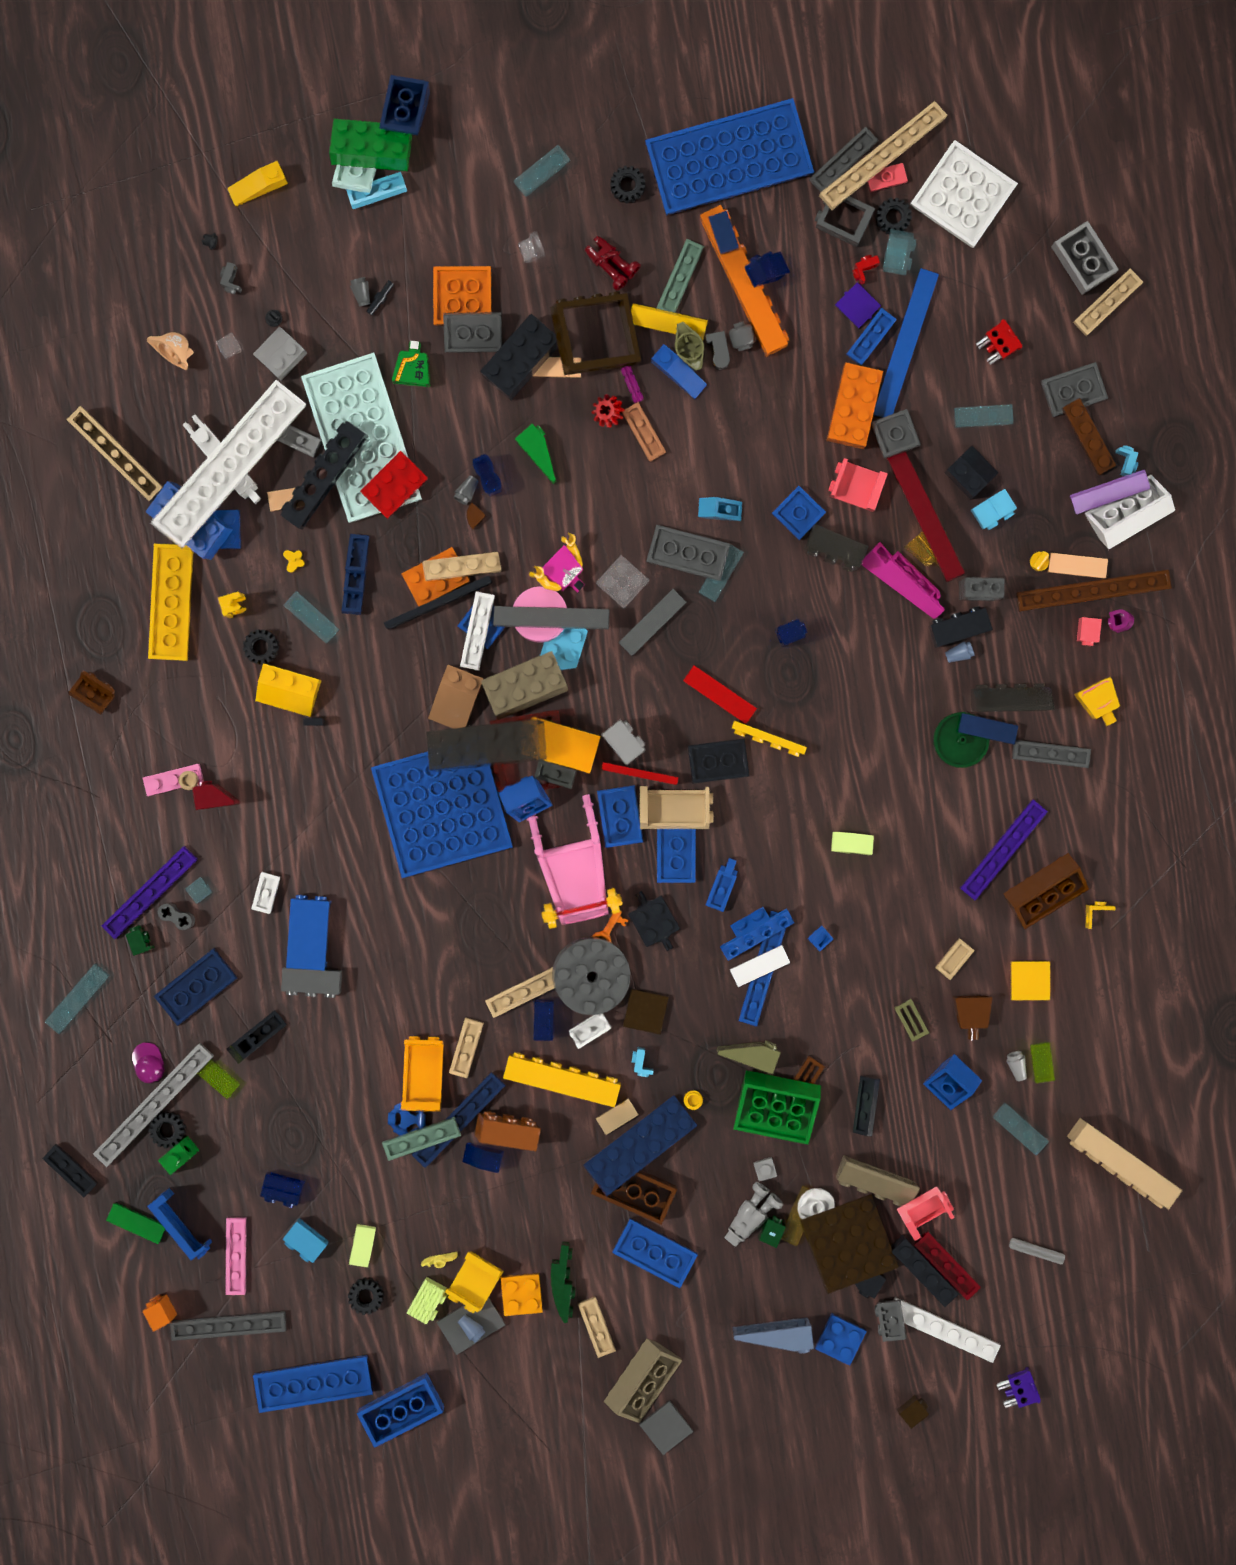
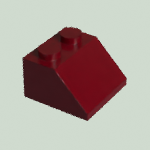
(212, 795)

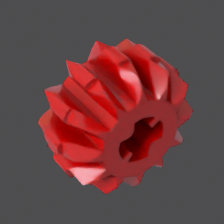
(614, 414)

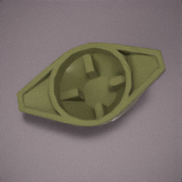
(689, 346)

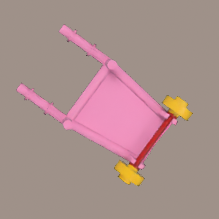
(575, 876)

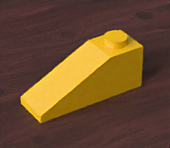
(257, 183)

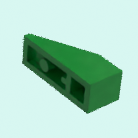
(535, 446)

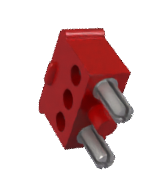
(1004, 334)

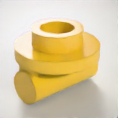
(1039, 561)

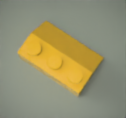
(287, 690)

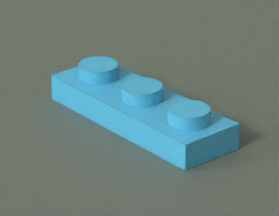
(381, 189)

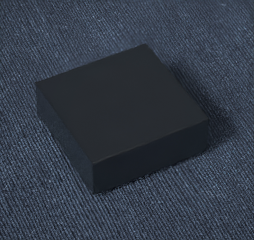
(314, 722)

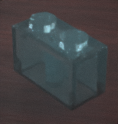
(898, 252)

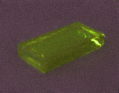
(1042, 1062)
(219, 1079)

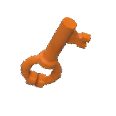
(605, 934)

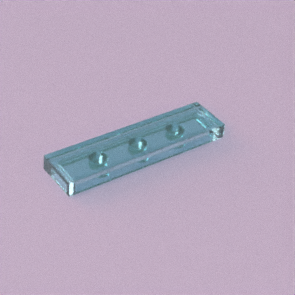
(77, 998)

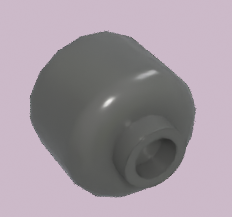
(742, 336)

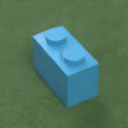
(305, 1241)

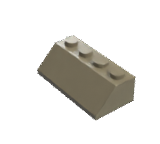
(875, 1180)
(642, 1381)

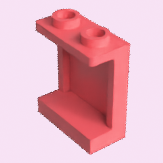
(925, 1209)

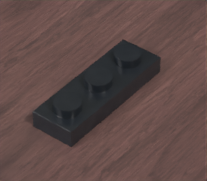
(866, 1105)
(70, 1170)

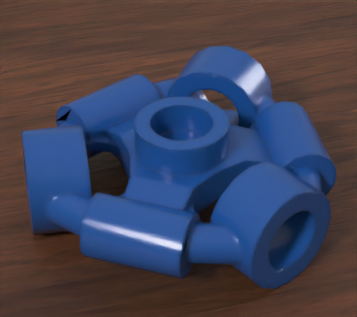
(406, 1120)

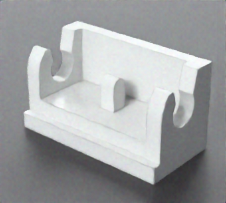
(589, 1029)

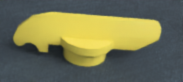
(439, 1260)

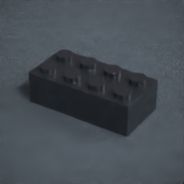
(520, 357)

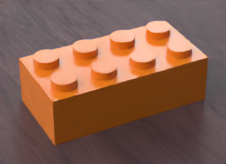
(854, 405)

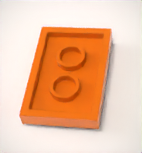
(426, 591)

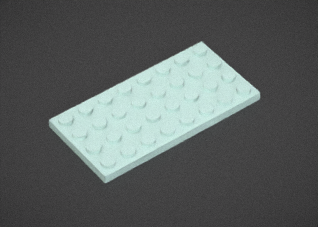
(356, 394)

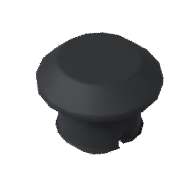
(210, 240)
(273, 318)

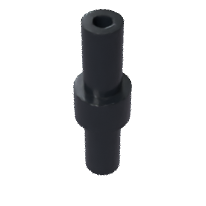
(380, 298)

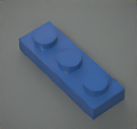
(871, 337)

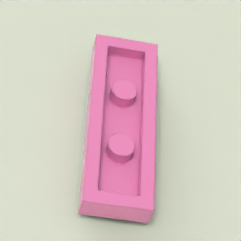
(168, 780)

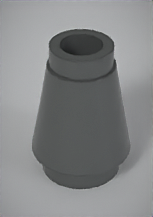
(361, 291)
(466, 490)

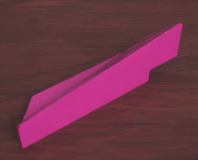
(904, 578)

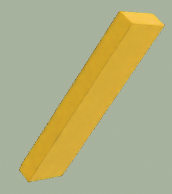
(665, 320)

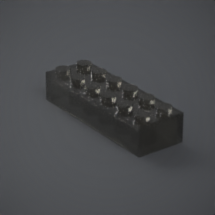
(486, 745)

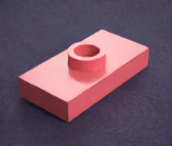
(888, 177)

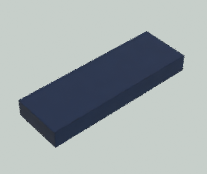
(987, 729)

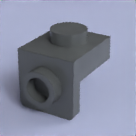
(228, 274)

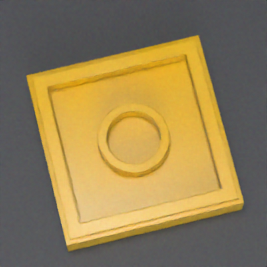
(1030, 980)

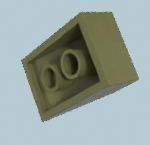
(754, 1054)

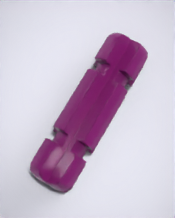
(632, 384)

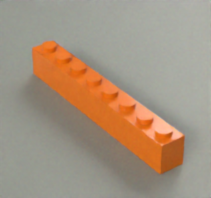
(753, 301)

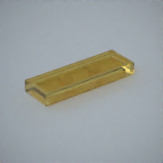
(793, 1226)

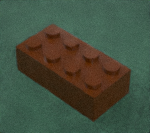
(642, 1195)

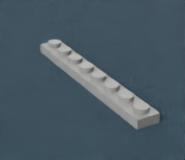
(153, 1104)

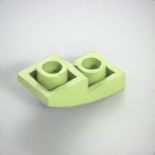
(852, 843)
(362, 1245)

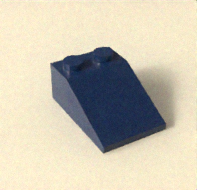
(405, 105)

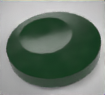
(958, 748)

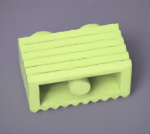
(426, 1301)

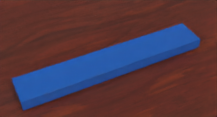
(758, 988)

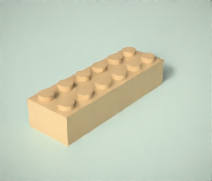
(1120, 1161)

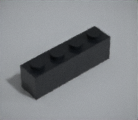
(924, 1270)

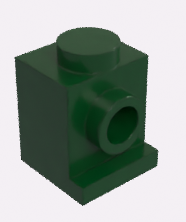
(139, 940)

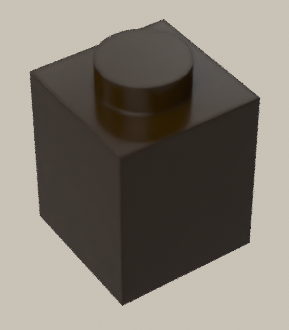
(913, 1411)

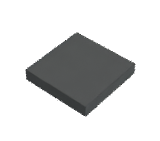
(895, 433)
(666, 1427)

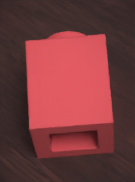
(1089, 631)

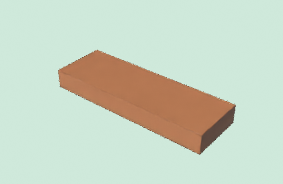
(643, 432)

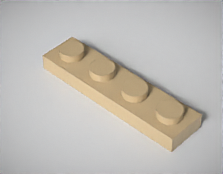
(1108, 302)
(461, 566)
(520, 993)

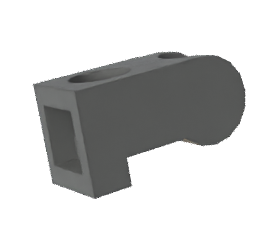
(720, 349)

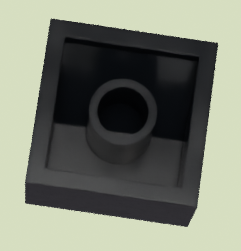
(971, 472)

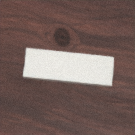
(760, 966)

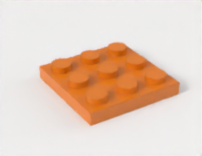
(461, 290)

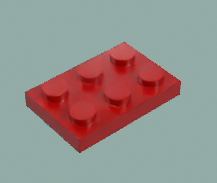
(394, 484)

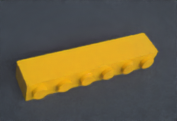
(562, 1080)

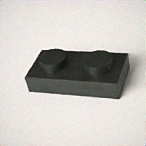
(555, 774)

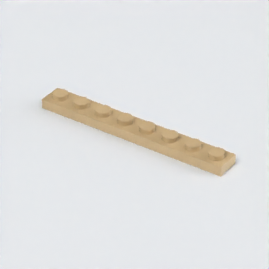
(883, 155)

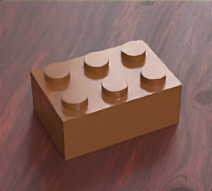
(507, 1131)

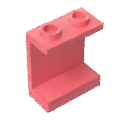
(857, 485)

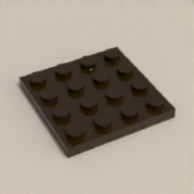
(849, 1244)

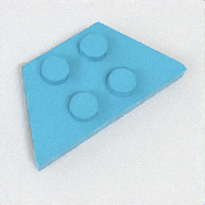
(566, 647)

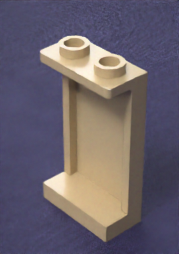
(675, 809)

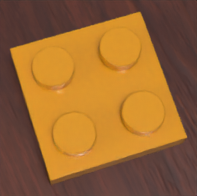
(521, 1294)

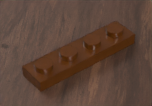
(1088, 436)

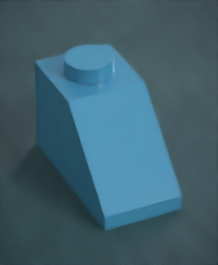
(720, 509)

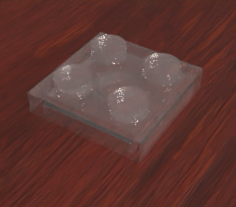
(622, 581)

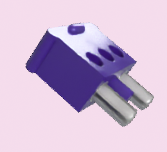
(1028, 1390)

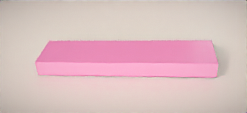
(235, 1255)

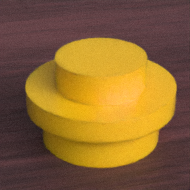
(693, 1100)

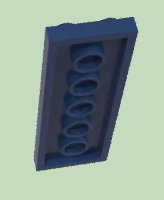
(640, 1145)

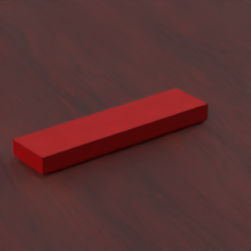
(719, 694)
(640, 773)

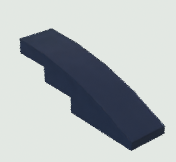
(355, 574)

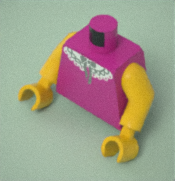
(561, 568)

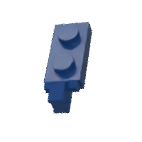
(722, 886)

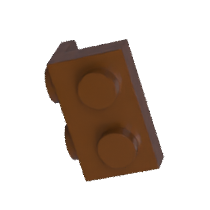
(92, 692)

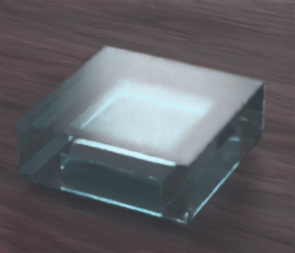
(198, 890)

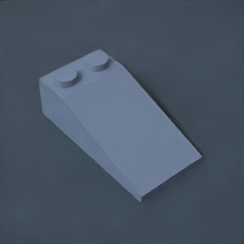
(785, 1334)

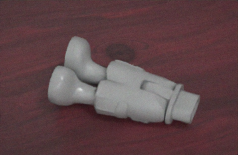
(749, 1216)

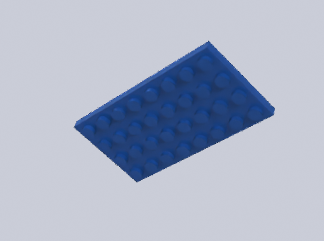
(729, 156)

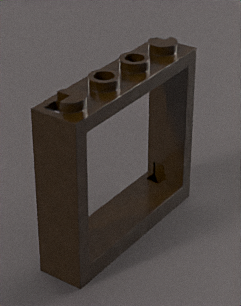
(563, 341)

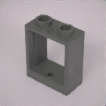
(840, 234)
(981, 589)

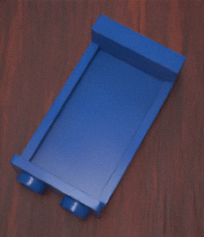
(308, 933)
(176, 1227)

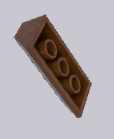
(1046, 891)

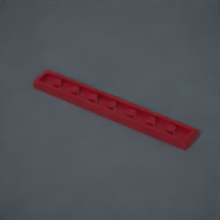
(926, 516)

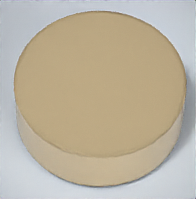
(188, 780)

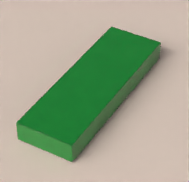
(136, 1223)

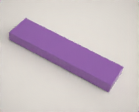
(1110, 491)

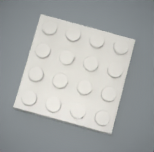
(963, 194)

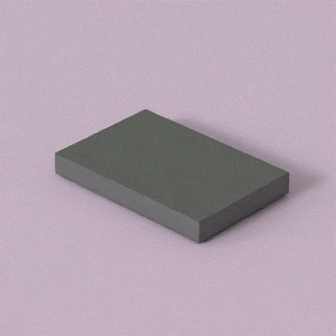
(472, 332)
(1078, 383)
(487, 1317)

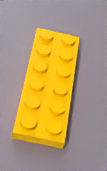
(170, 602)

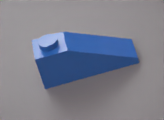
(678, 371)

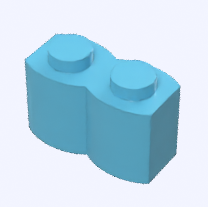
(994, 509)

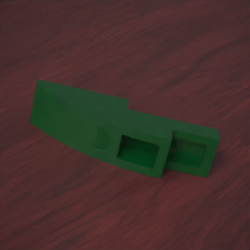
(561, 1288)

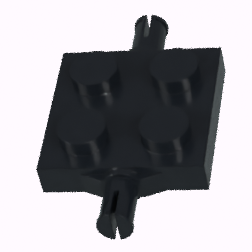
(654, 921)

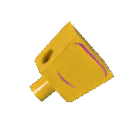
(1100, 700)

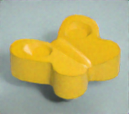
(294, 560)

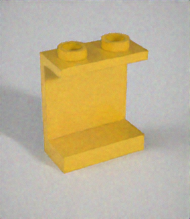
(474, 1282)

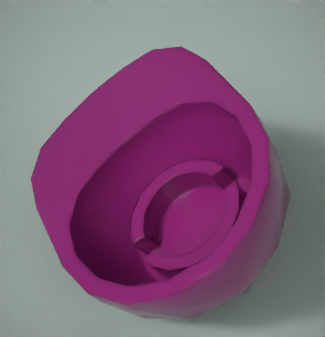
(148, 1062)

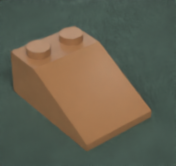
(455, 698)

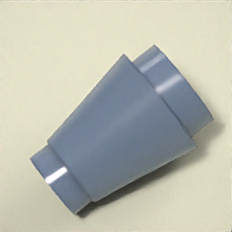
(960, 652)
(471, 1328)

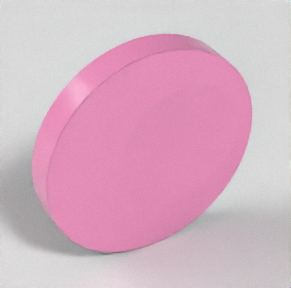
(539, 598)

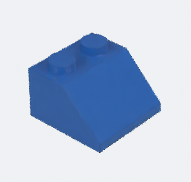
(524, 798)
(953, 1082)

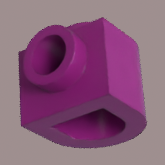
(1120, 620)

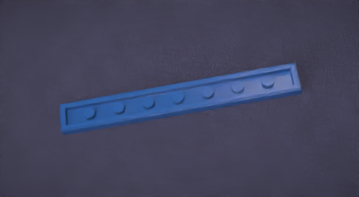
(905, 343)

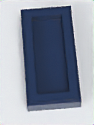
(723, 232)

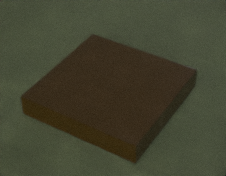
(645, 1011)

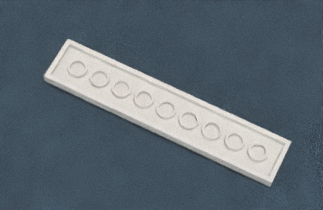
(228, 464)

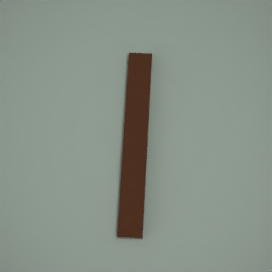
(1093, 590)

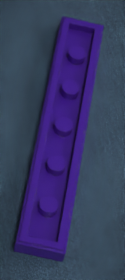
(1003, 849)
(149, 892)

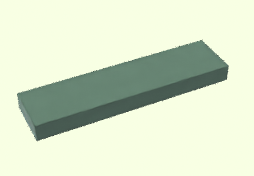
(680, 276)
(421, 1138)

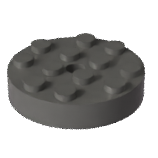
(607, 986)

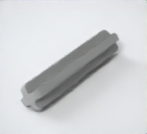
(1037, 1251)

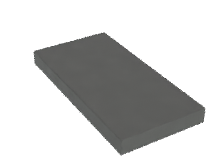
(688, 553)

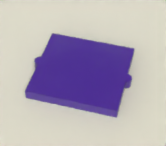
(857, 305)

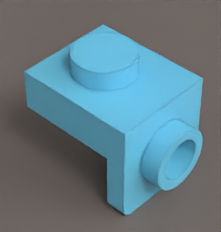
(1130, 464)
(638, 1058)

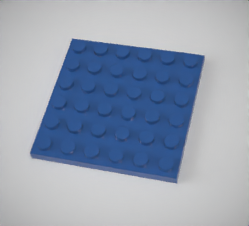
(440, 814)

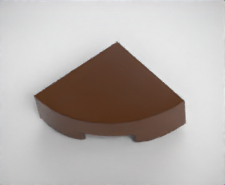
(474, 515)

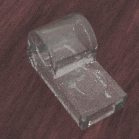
(532, 248)

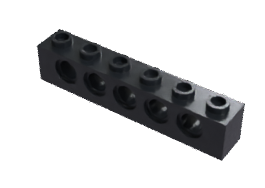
(334, 471)

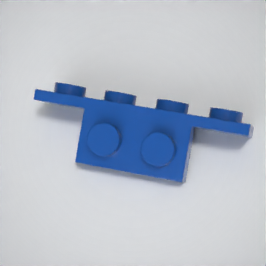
(755, 929)

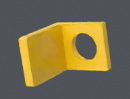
(1098, 905)

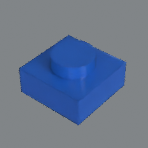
(820, 938)

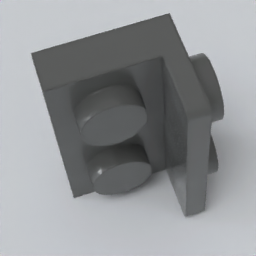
(891, 1320)

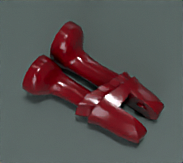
(609, 253)

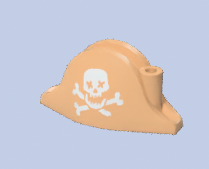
(172, 347)

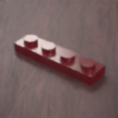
(947, 1265)

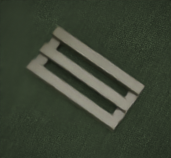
(903, 1005)

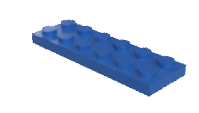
(313, 1383)

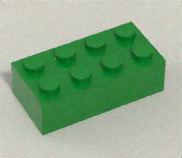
(367, 146)

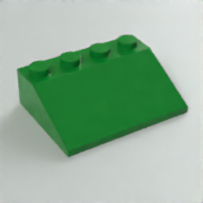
(777, 1107)

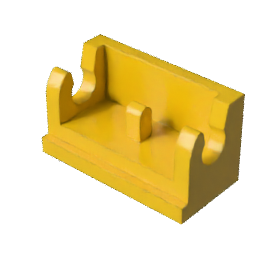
(230, 605)

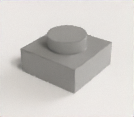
(765, 1169)

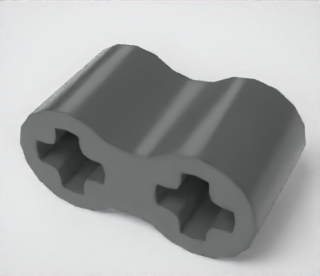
(176, 916)

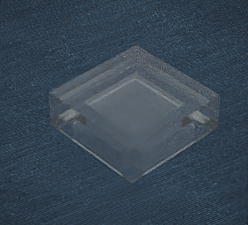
(228, 346)

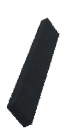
(437, 603)

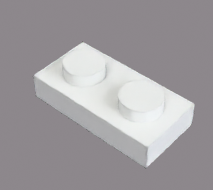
(265, 892)

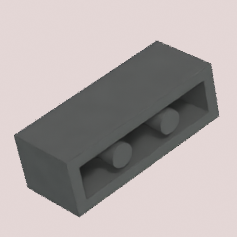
(311, 982)

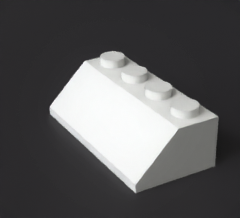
(1131, 514)

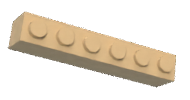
(115, 453)

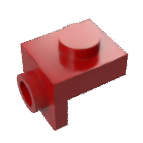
(866, 263)

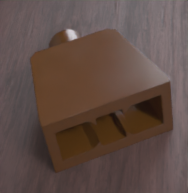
(973, 1013)

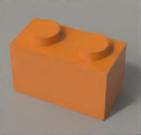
(159, 1312)

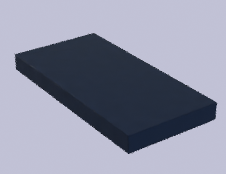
(195, 986)

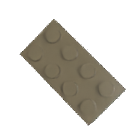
(524, 685)

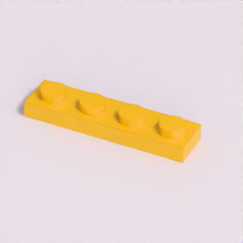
(760, 736)

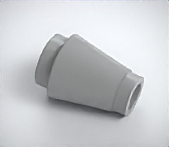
(1017, 1065)

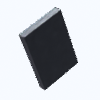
(718, 761)

